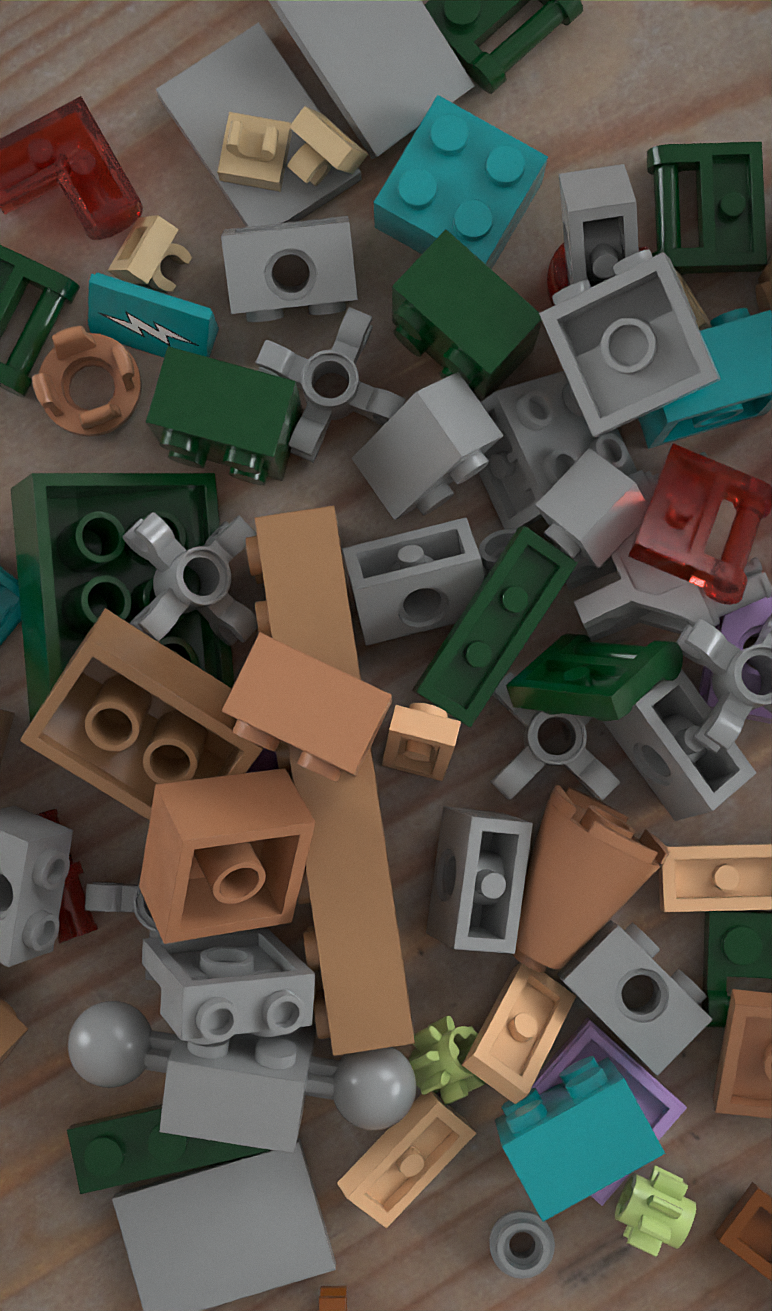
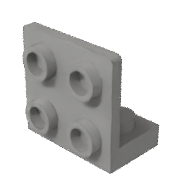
(539, 445)

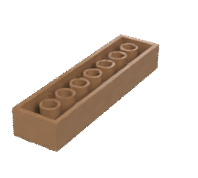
(347, 862)

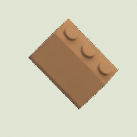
(137, 717)

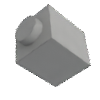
(591, 509)

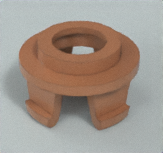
(73, 352)

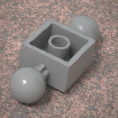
(243, 1087)

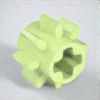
(440, 1058)
(655, 1211)

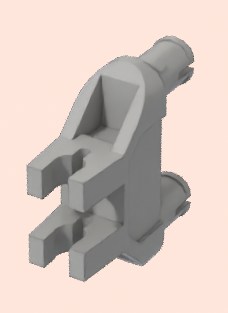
(651, 594)

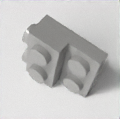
(629, 342)
(230, 985)

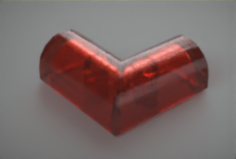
(69, 153)

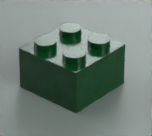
(463, 316)
(224, 416)

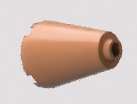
(579, 876)

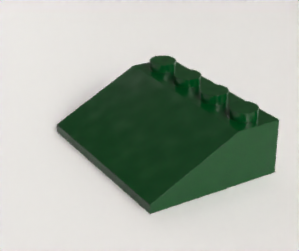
(79, 564)

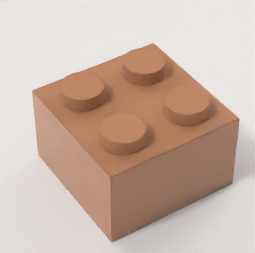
(306, 705)
(225, 854)

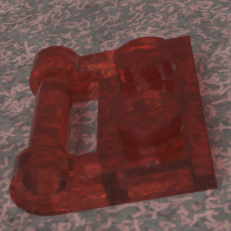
(683, 515)

